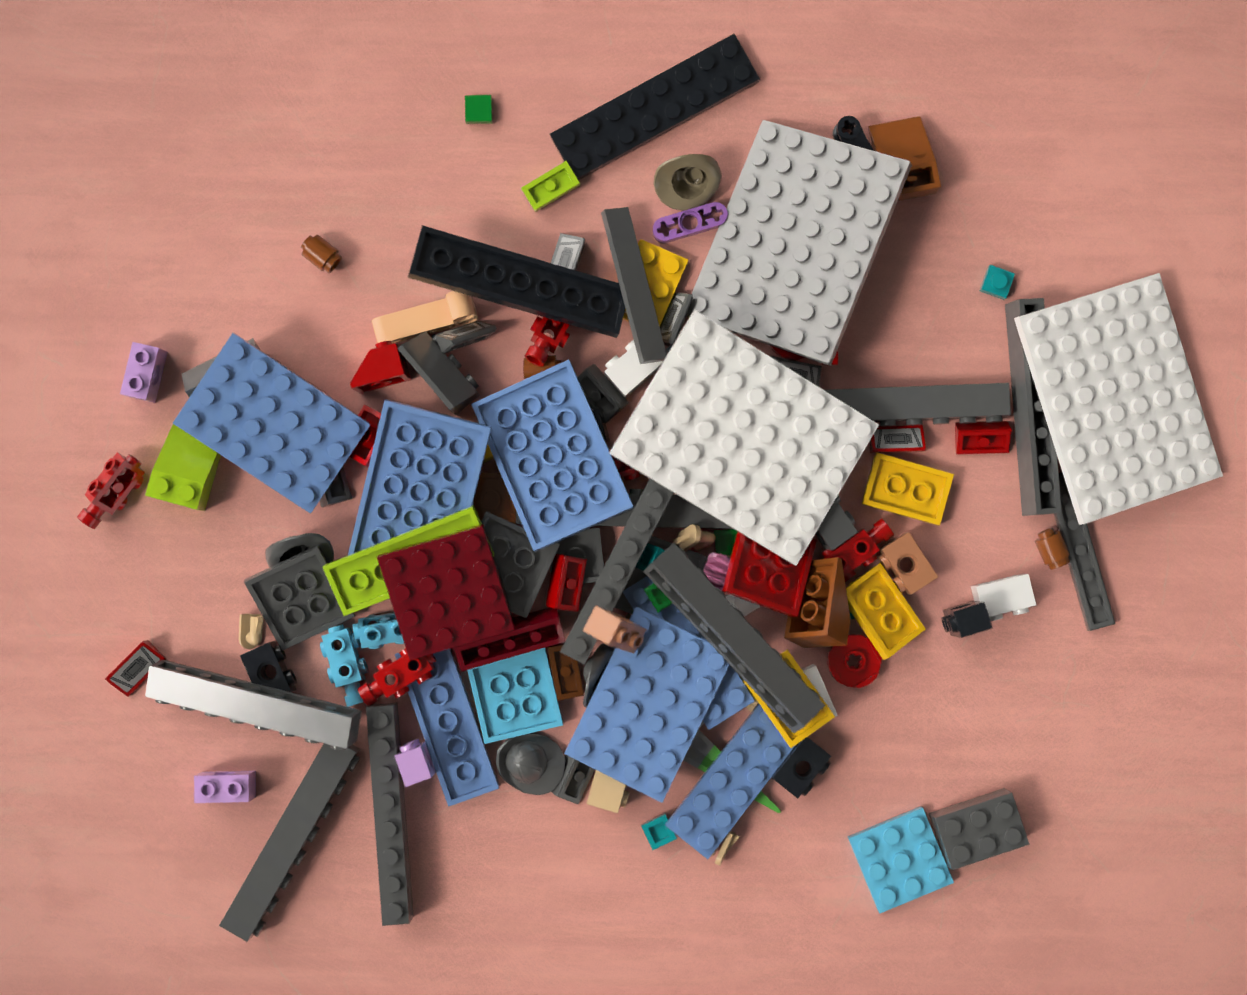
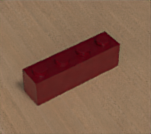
(530, 634)

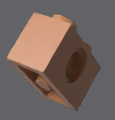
(921, 570)
(615, 630)

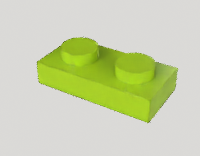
(550, 186)

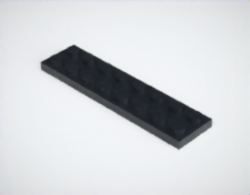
(655, 107)
(518, 281)

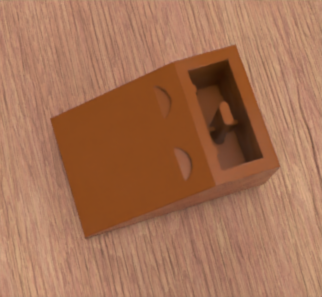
(909, 141)

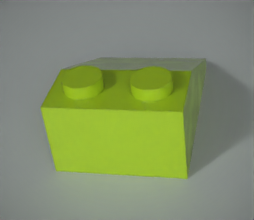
(183, 471)

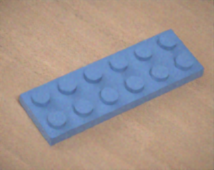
(732, 692)
(451, 731)
(730, 784)

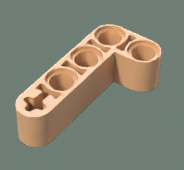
(432, 317)

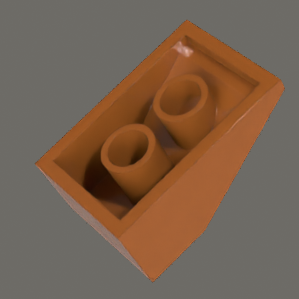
(823, 609)

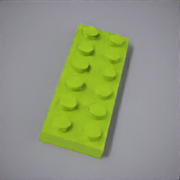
(358, 577)

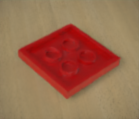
(767, 578)

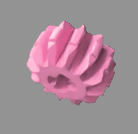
(716, 569)

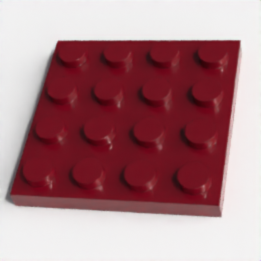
(446, 592)

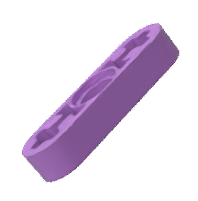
(710, 223)

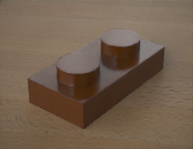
(565, 674)

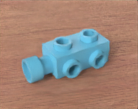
(379, 633)
(346, 656)

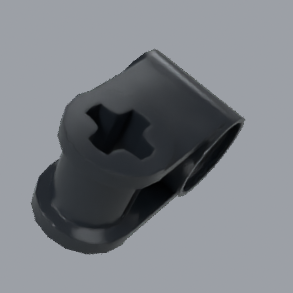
(856, 136)

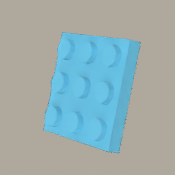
(515, 696)
(900, 859)

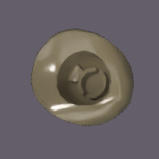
(687, 181)

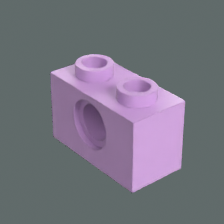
(143, 372)
(414, 762)
(224, 786)

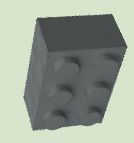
(979, 828)

